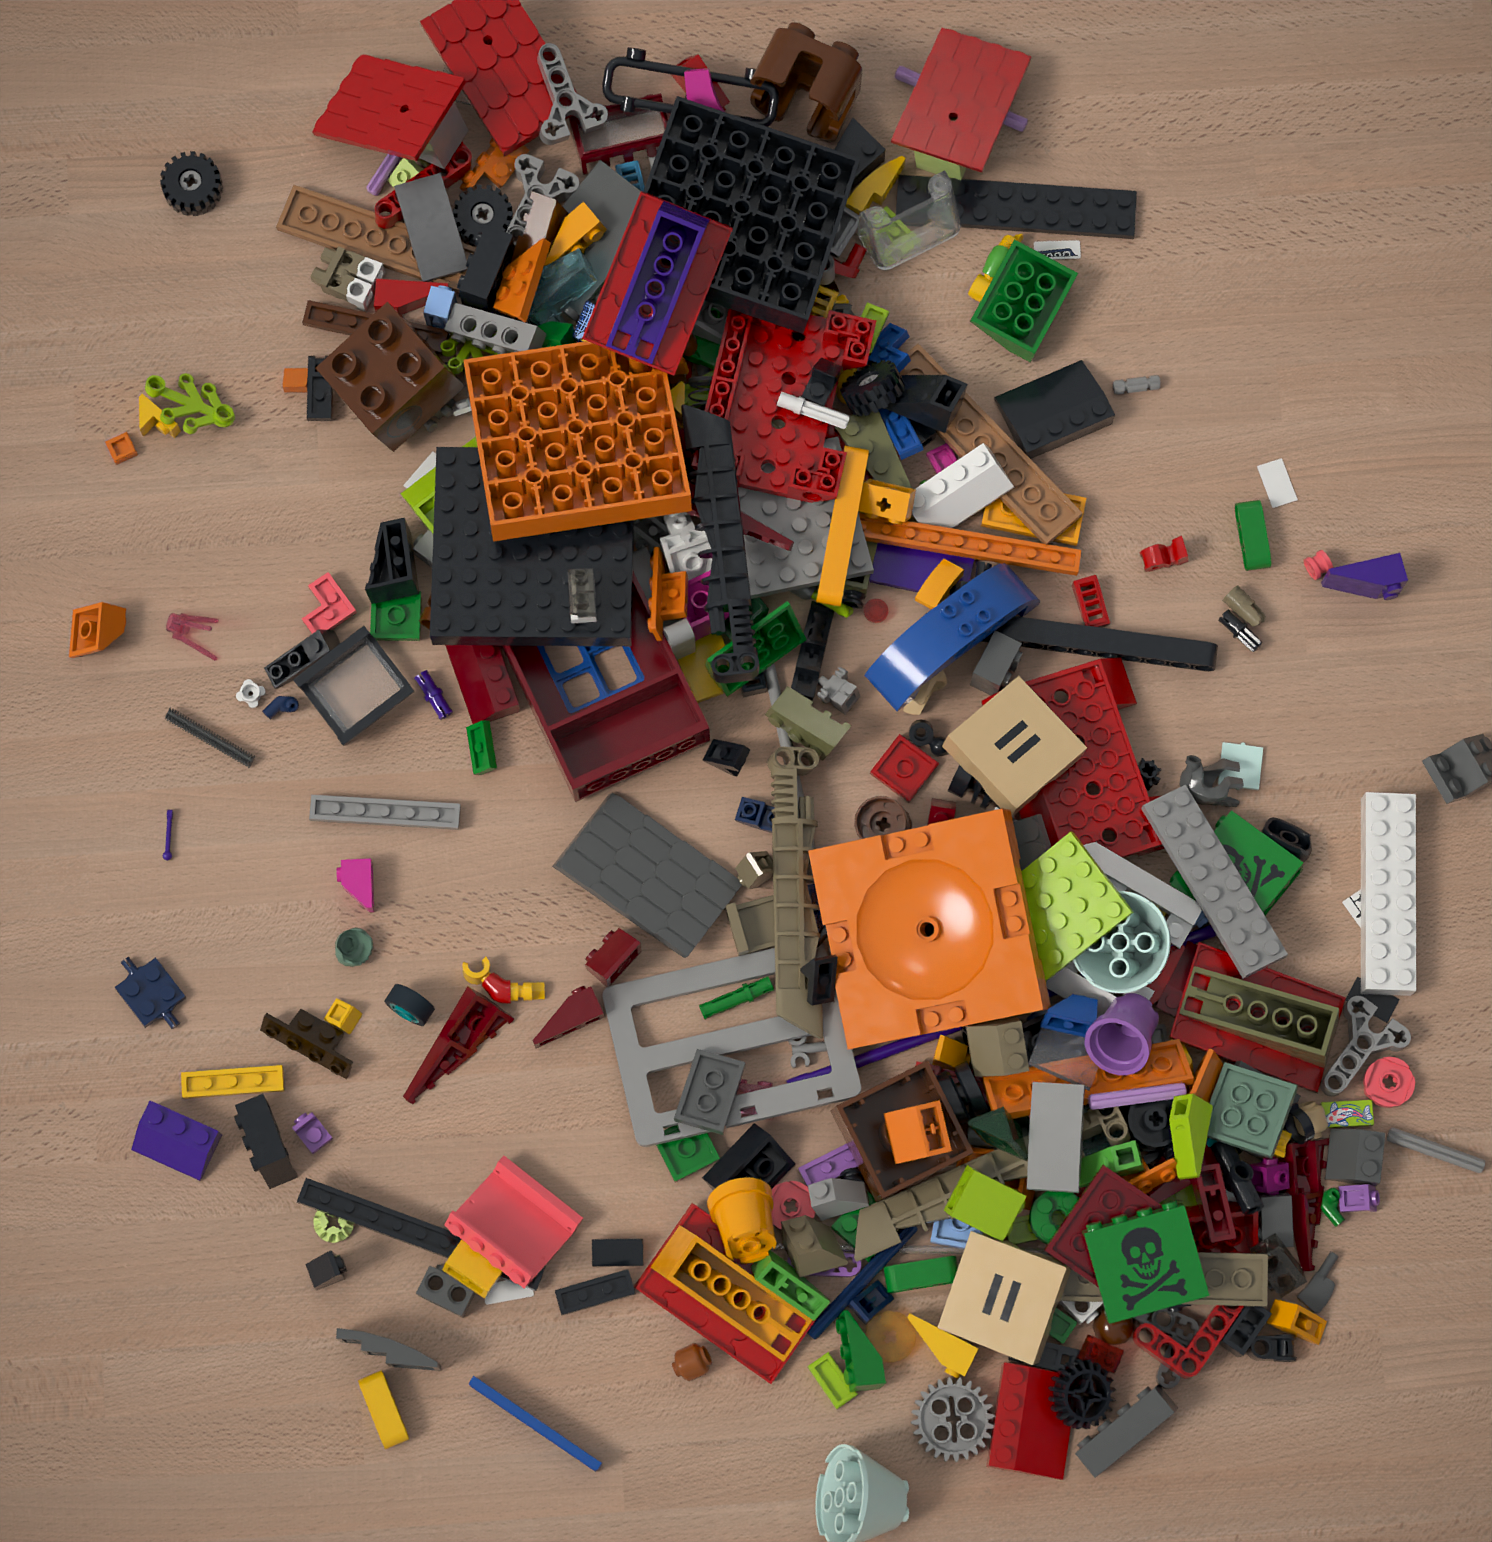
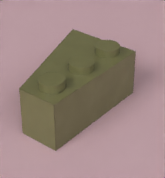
(805, 723)

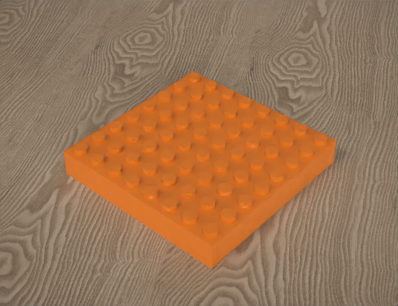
(574, 439)

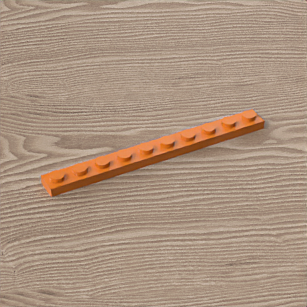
(972, 545)

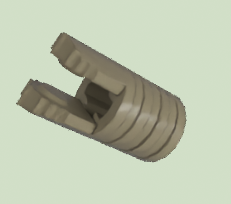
(1244, 606)

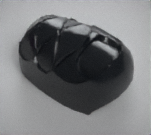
(1289, 837)

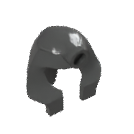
(1201, 779)

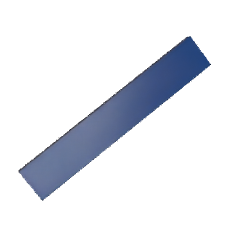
(535, 1424)

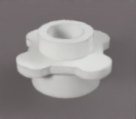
(249, 686)

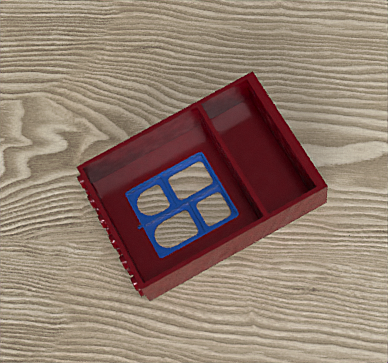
(622, 728)

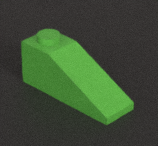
(784, 1281)

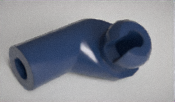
(281, 704)

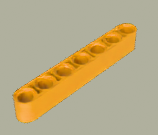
(842, 527)

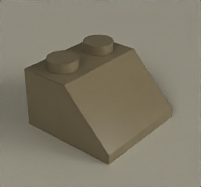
(997, 1047)
(811, 1246)

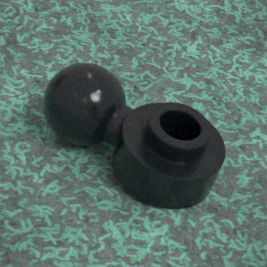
(926, 738)

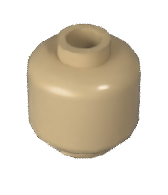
(1316, 1115)

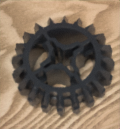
(1080, 1414)

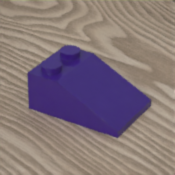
(1371, 578)

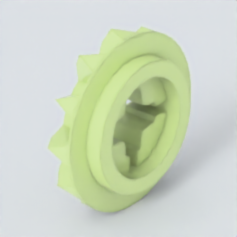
(331, 1234)

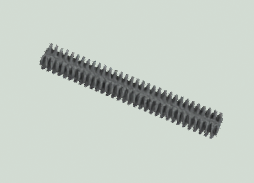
(210, 738)

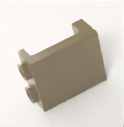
(752, 925)

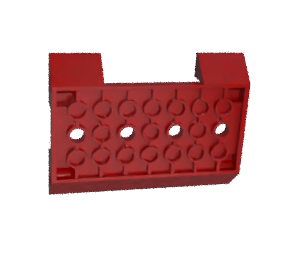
(746, 393)
(1092, 713)

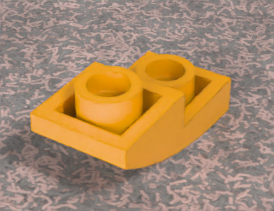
(939, 583)

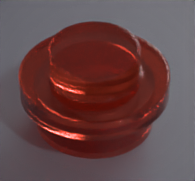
(875, 610)

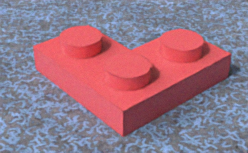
(334, 606)

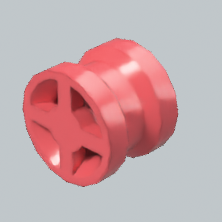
(1318, 564)

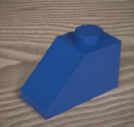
(1071, 1015)

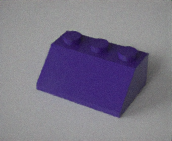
(175, 1140)

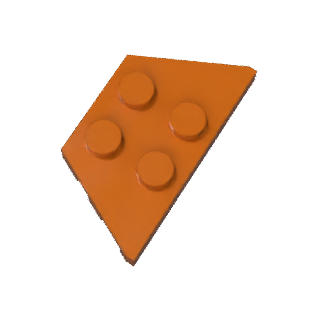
(521, 282)

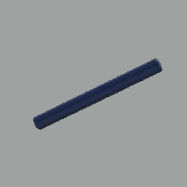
(858, 1284)

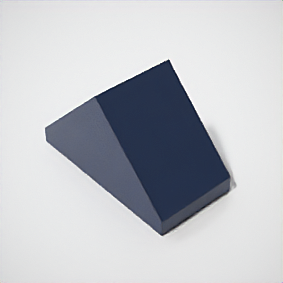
(871, 1302)

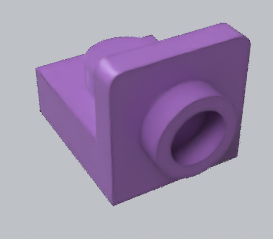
(311, 1132)
(1358, 1198)

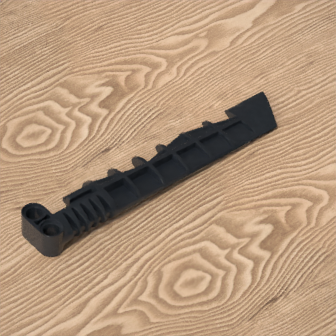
(721, 519)

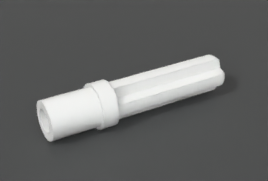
(807, 408)

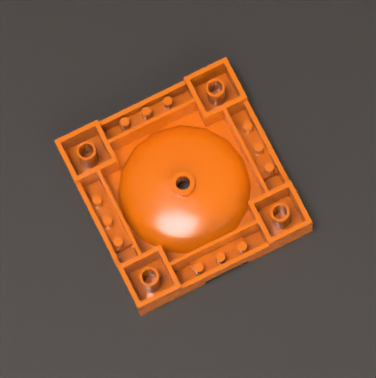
(983, 944)

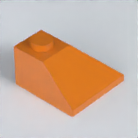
(95, 628)

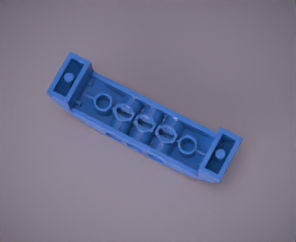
(949, 632)

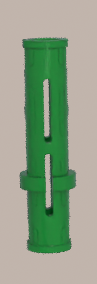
(736, 997)

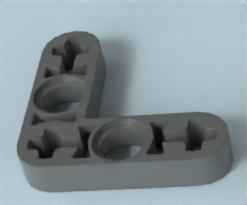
(1177, 1336)

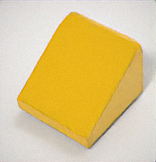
(343, 1016)

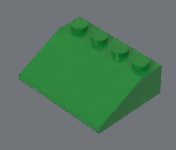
(1023, 300)
(774, 638)

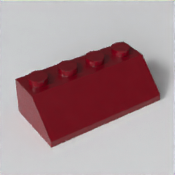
(483, 681)

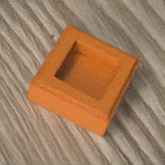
(121, 448)

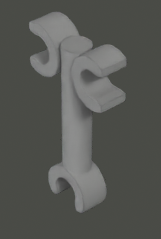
(801, 1050)

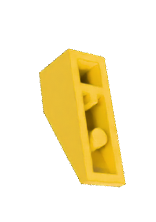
(948, 1349)

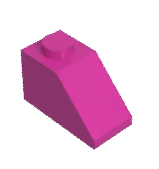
(357, 880)

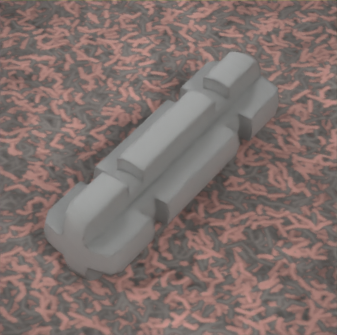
(1136, 384)

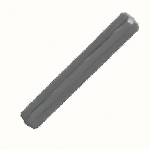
(1436, 1150)

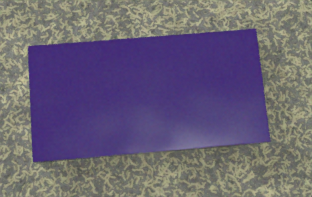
(910, 567)

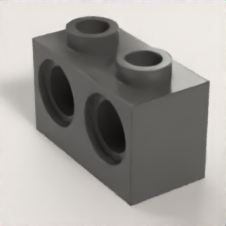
(443, 1296)

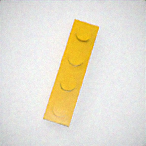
(232, 1081)

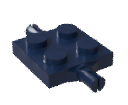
(150, 992)

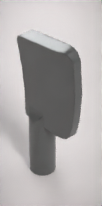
(1320, 1288)

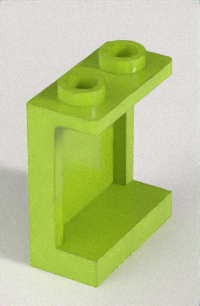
(985, 1203)

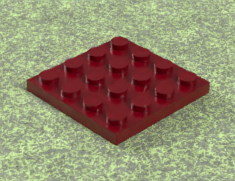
(1102, 1200)

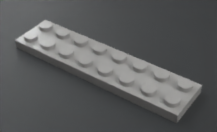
(1214, 881)

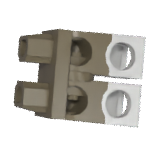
(348, 276)

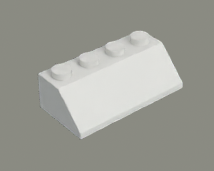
(961, 489)

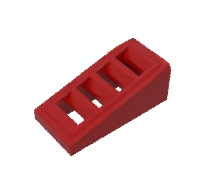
(1085, 582)

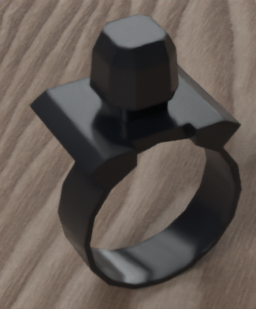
(1305, 1122)

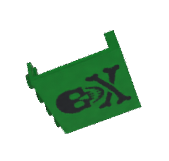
(1258, 859)
(1145, 1261)

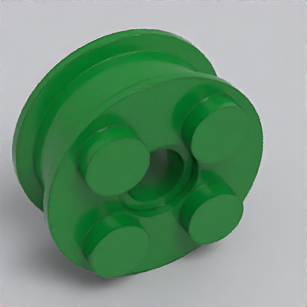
(1042, 1209)

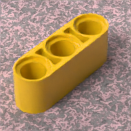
(383, 1409)

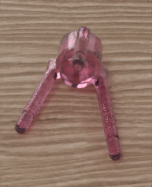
(181, 625)

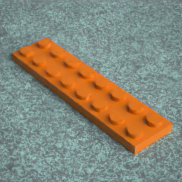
(1164, 1066)

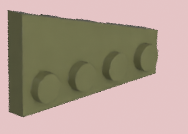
(871, 434)

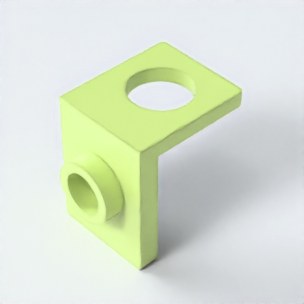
(406, 170)

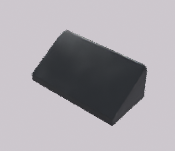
(617, 1252)

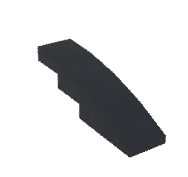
(812, 650)

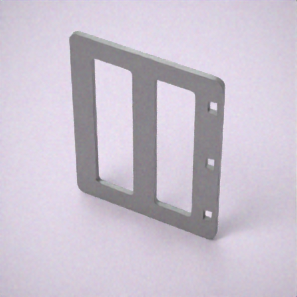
(771, 1102)

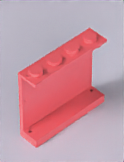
(514, 1222)

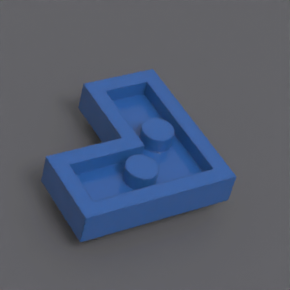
(887, 347)

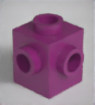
(1270, 1175)

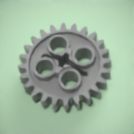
(976, 1418)

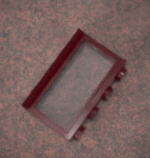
(620, 134)

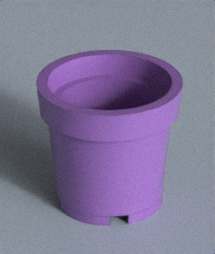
(1122, 1035)

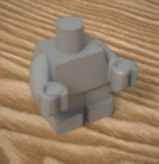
(838, 691)

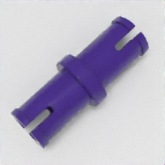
(433, 695)

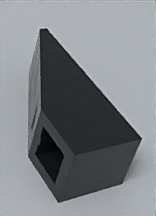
(301, 657)

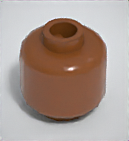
(692, 1362)

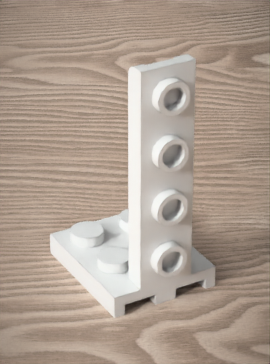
(683, 546)

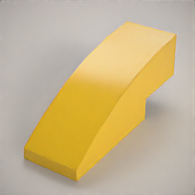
(876, 186)

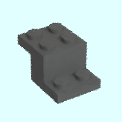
(1462, 768)

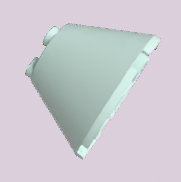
(1133, 966)
(858, 1497)

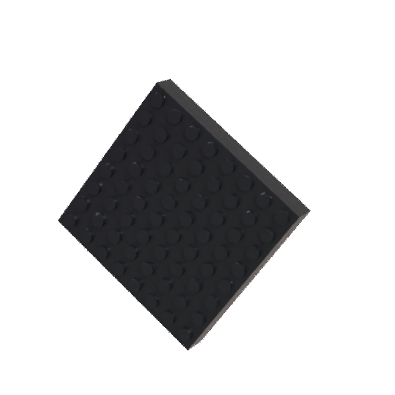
(772, 191)
(519, 586)

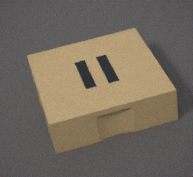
(1014, 746)
(1004, 1297)

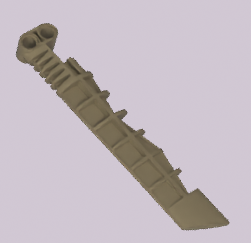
(794, 917)
(927, 1200)

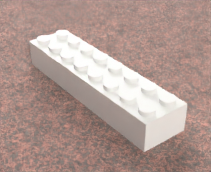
(1388, 894)

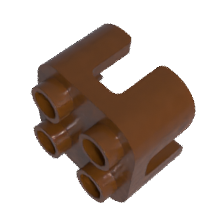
(801, 63)

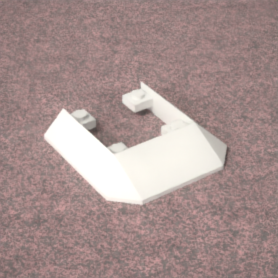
(1127, 876)

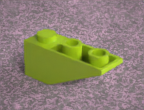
(1189, 1132)

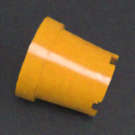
(744, 1218)

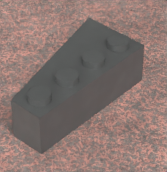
(1126, 1430)

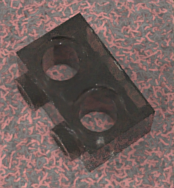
(1280, 1264)

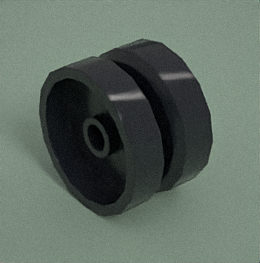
(962, 1093)
(1142, 1130)

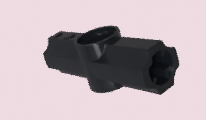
(1237, 1177)

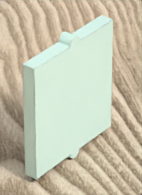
(1249, 760)

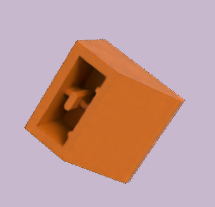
(917, 1132)

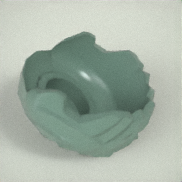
(353, 947)

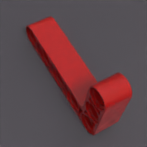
(453, 169)
(1190, 1352)

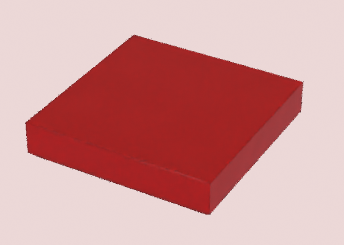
(904, 768)

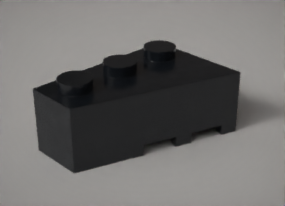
(264, 1141)

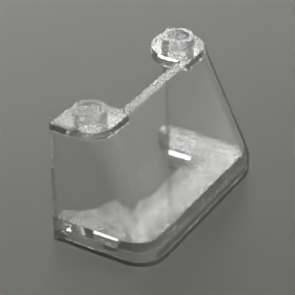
(912, 231)

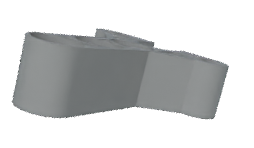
(579, 105)
(530, 181)
(1377, 1042)

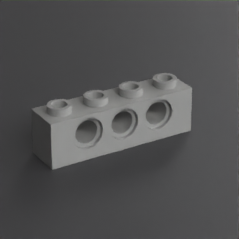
(464, 318)

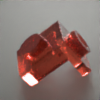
(1102, 1353)

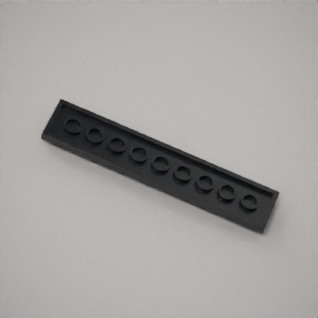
(1031, 206)

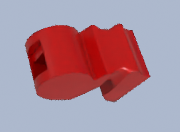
(1160, 556)

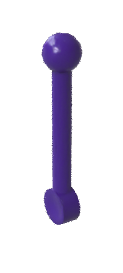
(167, 855)

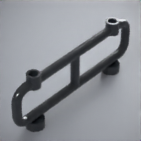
(636, 59)

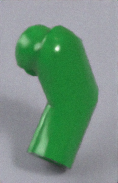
(1329, 1206)

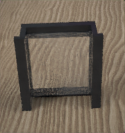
(354, 685)

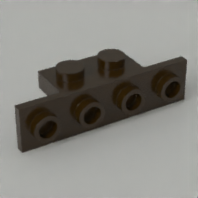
(310, 1038)

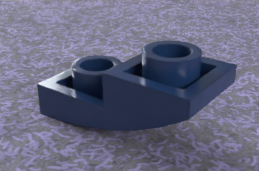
(755, 814)

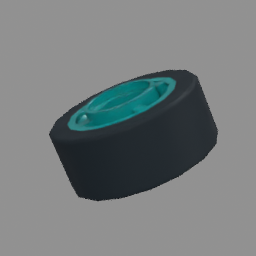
(409, 1004)

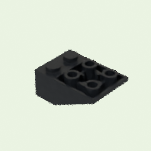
(930, 400)

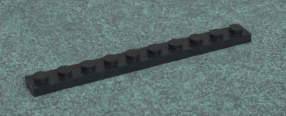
(385, 1221)

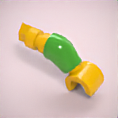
(991, 266)

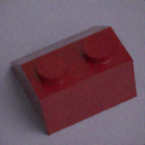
(613, 956)

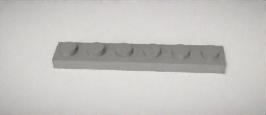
(385, 812)

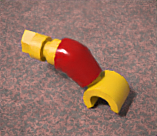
(501, 989)

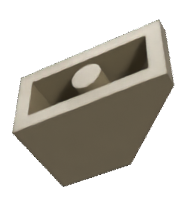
(755, 869)

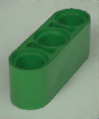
(1253, 535)
(920, 1274)

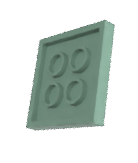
(1250, 1109)

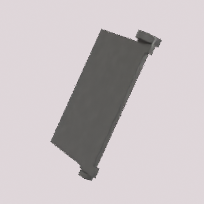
(612, 202)

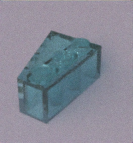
(559, 284)

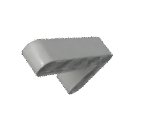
(677, 631)

